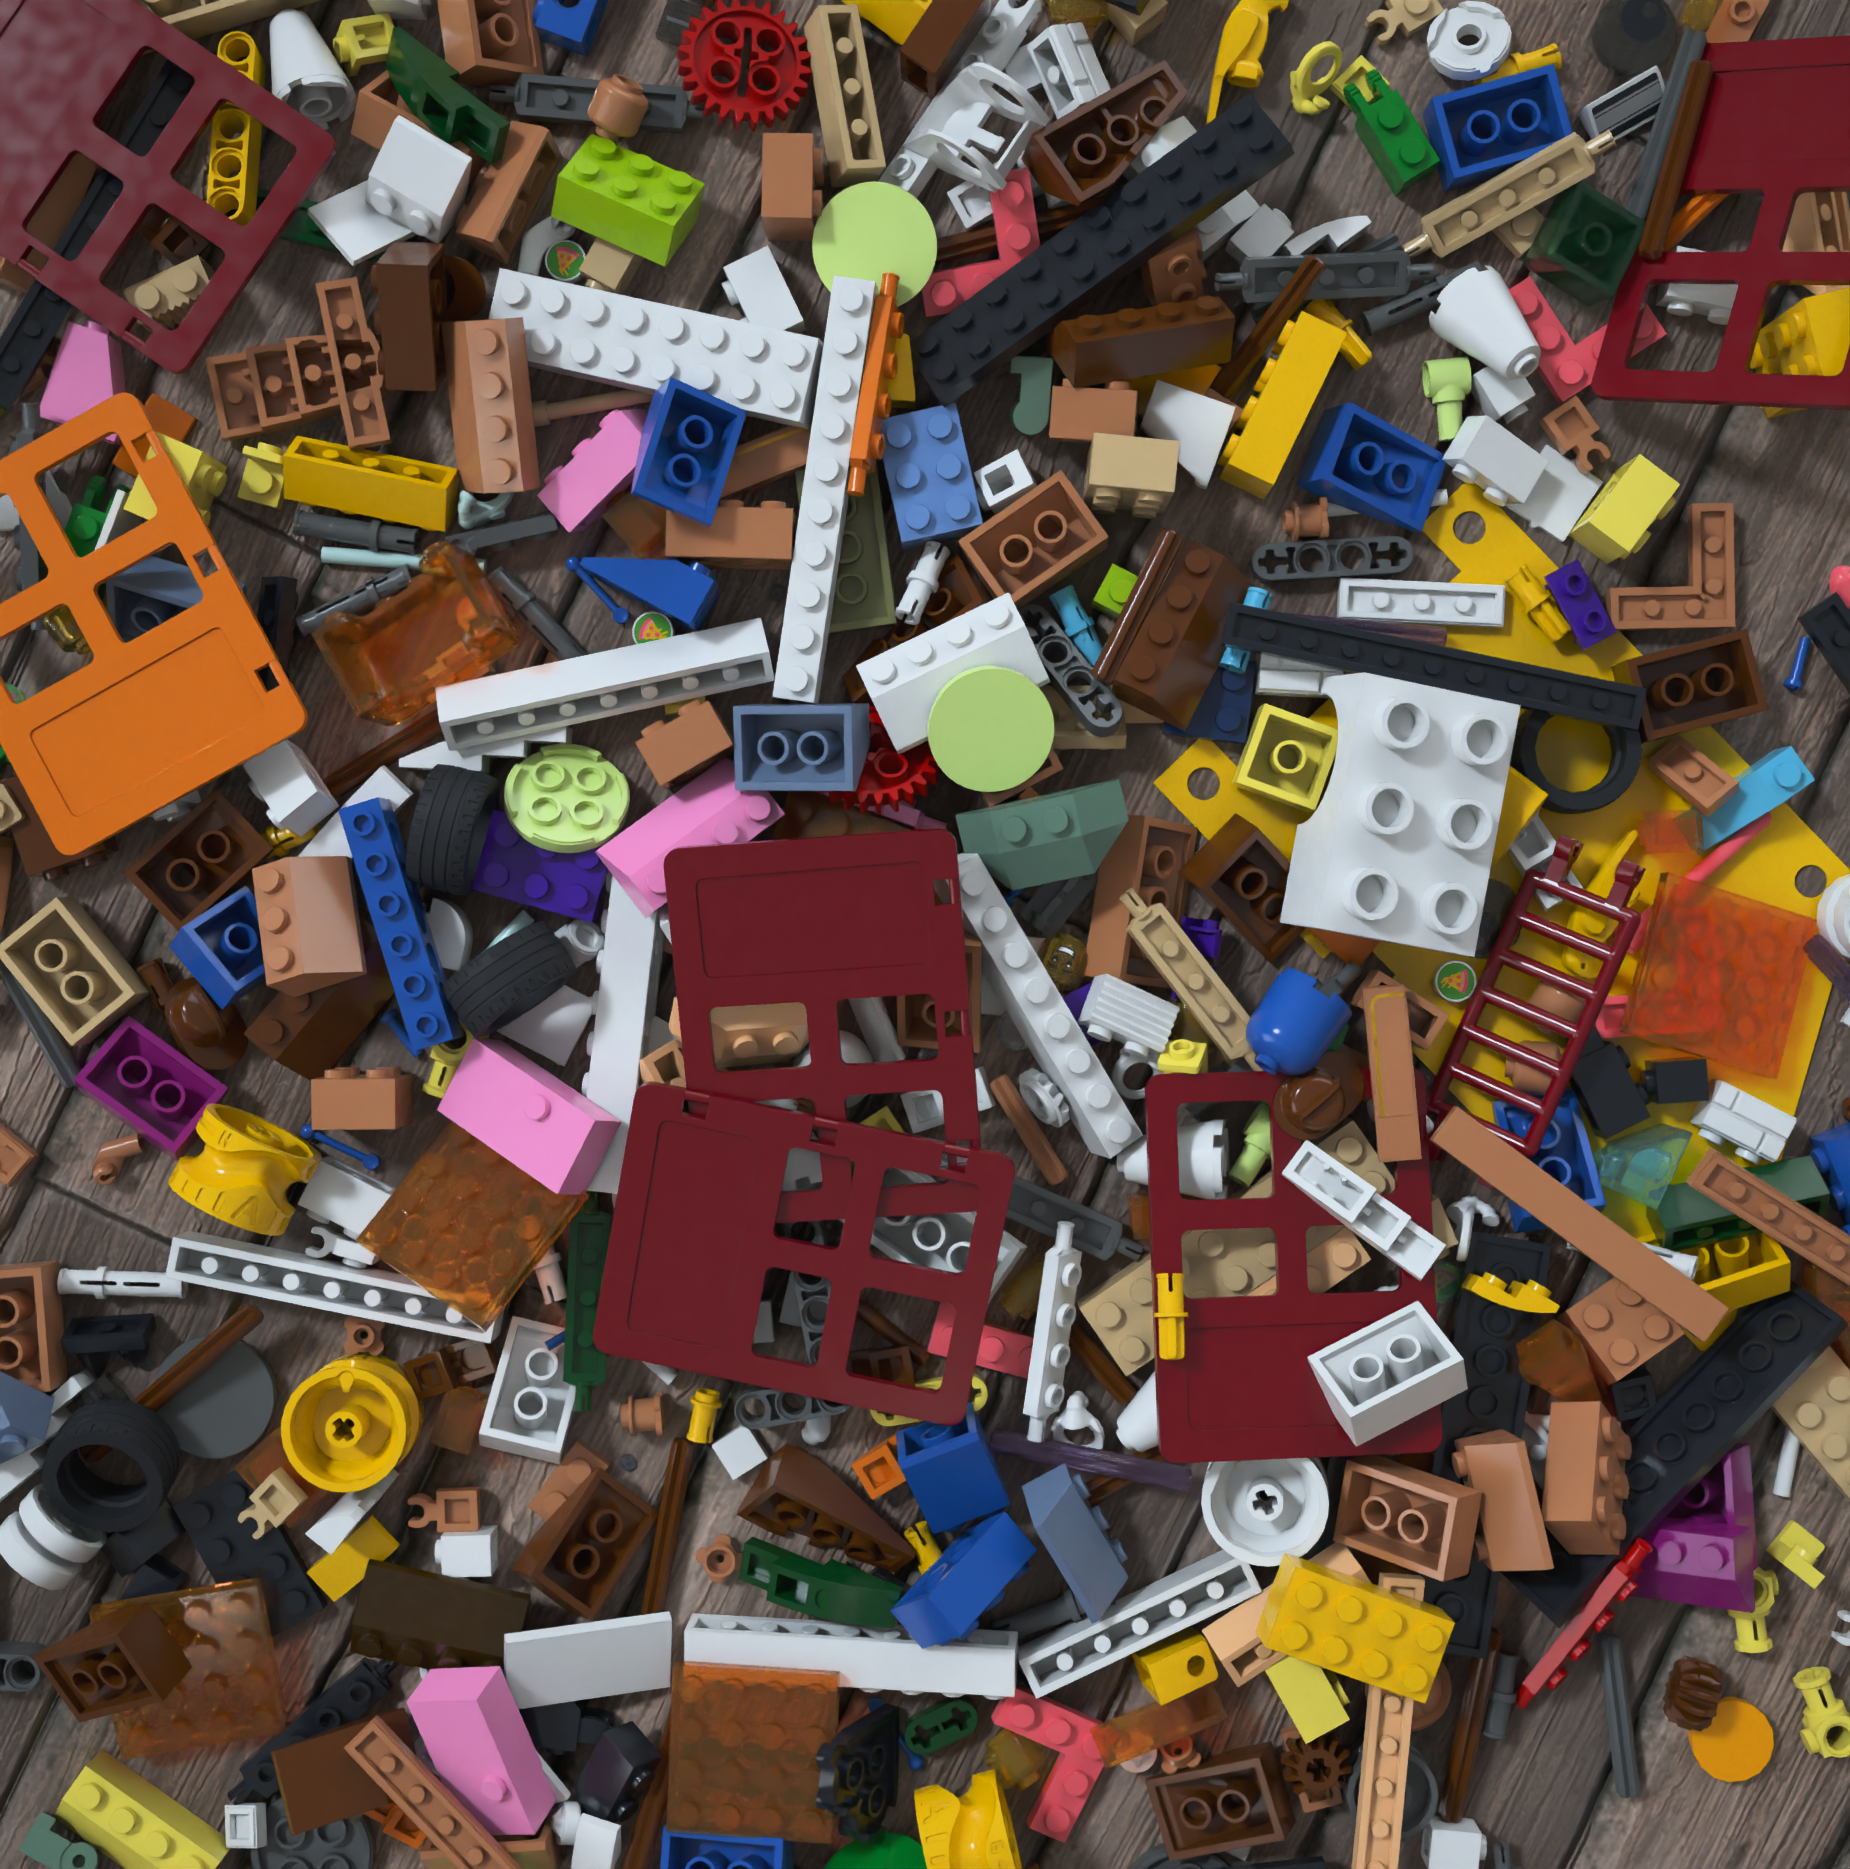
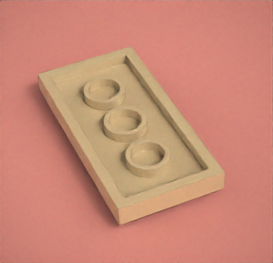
(1819, 1416)

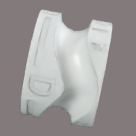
(1262, 1528)

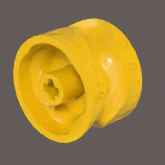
(244, 1170)
(351, 1422)
(967, 1829)

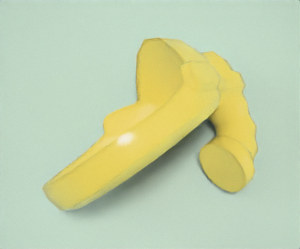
(1303, 89)

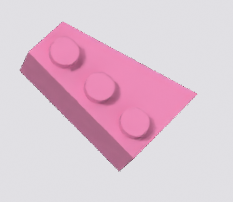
(596, 472)

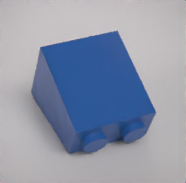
(951, 1472)

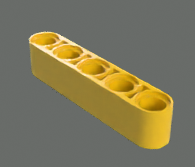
(238, 153)

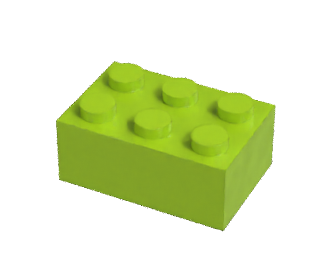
(627, 199)

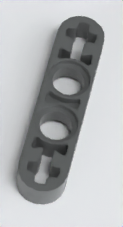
(1330, 553)
(1072, 667)

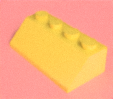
(136, 1820)

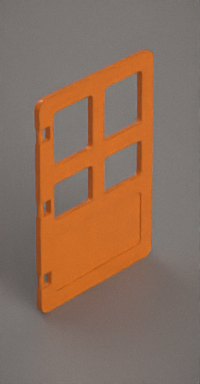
(146, 712)

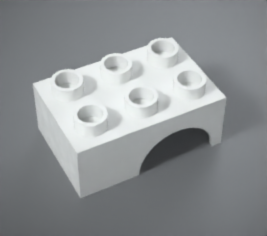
(1406, 816)

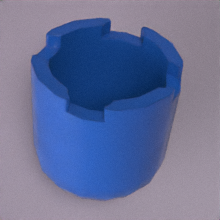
(1294, 1024)

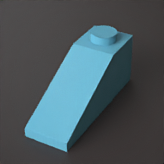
(1760, 790)

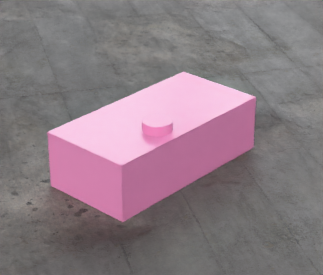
(529, 1116)
(482, 1748)

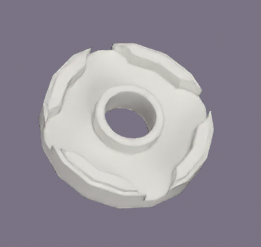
(1472, 61)

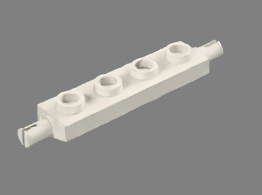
(1052, 1331)

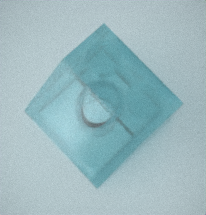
(1642, 1162)

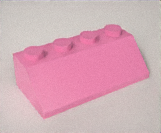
(698, 814)

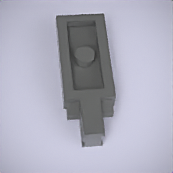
(501, 534)

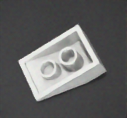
(528, 1399)

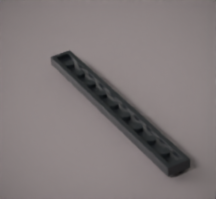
(44, 311)
(1433, 665)

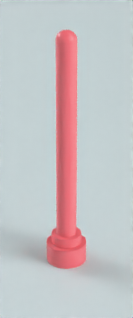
(1707, 868)

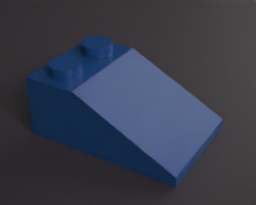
(686, 450)
(1372, 467)
(666, 586)
(1562, 1154)

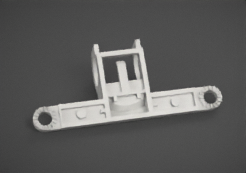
(963, 106)

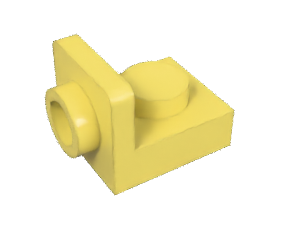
(363, 41)
(263, 476)
(1184, 1057)
(1798, 1552)

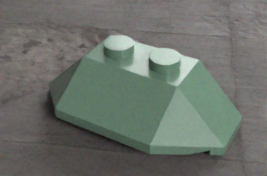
(1046, 834)

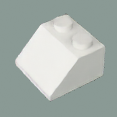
(419, 180)

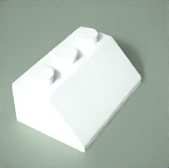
(1224, 222)
(1388, 1372)

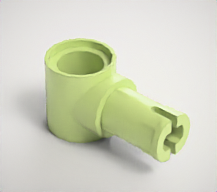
(1447, 384)
(1256, 1147)

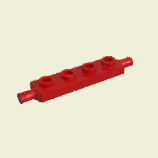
(1593, 1616)

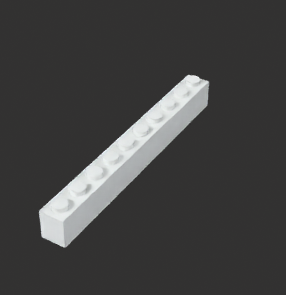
(824, 492)

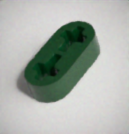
(945, 1732)

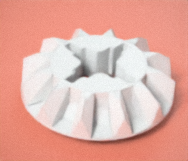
(1043, 1098)

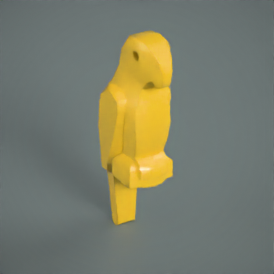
(1242, 48)
(1594, 924)

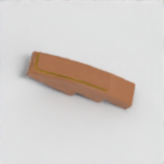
(767, 460)
(1391, 1073)

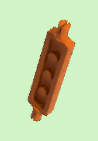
(874, 400)

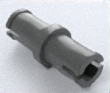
(1501, 1696)

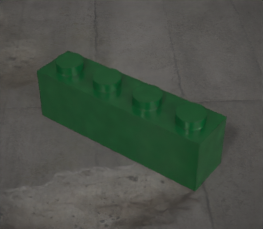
(1694, 1220)

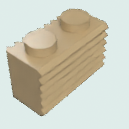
(170, 293)

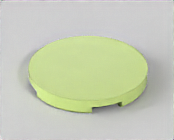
(876, 232)
(990, 728)
(566, 798)

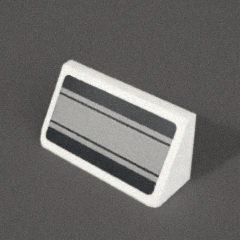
(1625, 107)

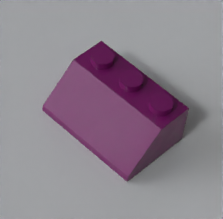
(150, 1087)
(1724, 1494)
(1699, 1565)

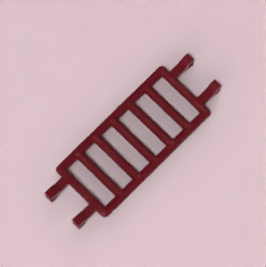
(1552, 882)

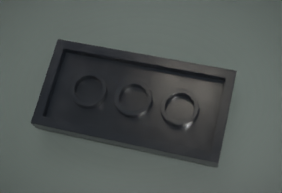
(234, 1555)

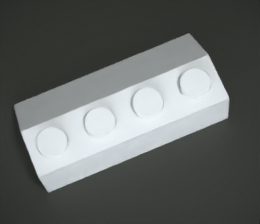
(912, 674)

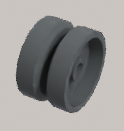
(1420, 1789)

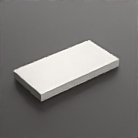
(588, 1660)

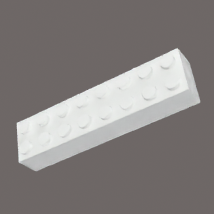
(647, 342)

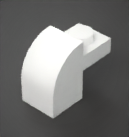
(450, 932)

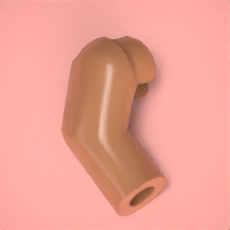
(112, 1157)

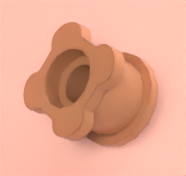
(1306, 520)
(644, 1414)

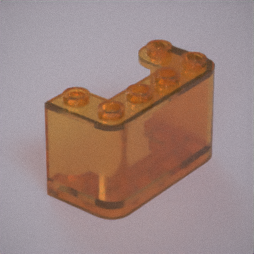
(419, 640)

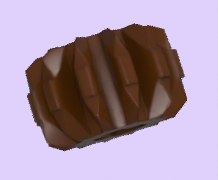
(1692, 1693)
(1319, 1778)

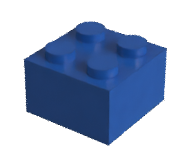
(224, 948)

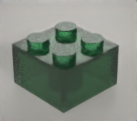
(1585, 244)

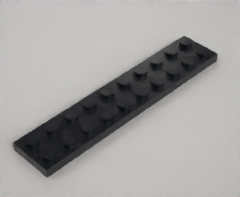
(1099, 249)
(1494, 1400)
(1693, 1431)

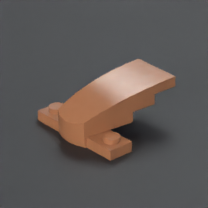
(307, 377)

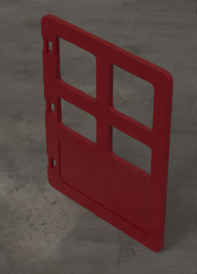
(55, 82)
(1766, 127)
(818, 928)
(701, 1234)
(1245, 1362)

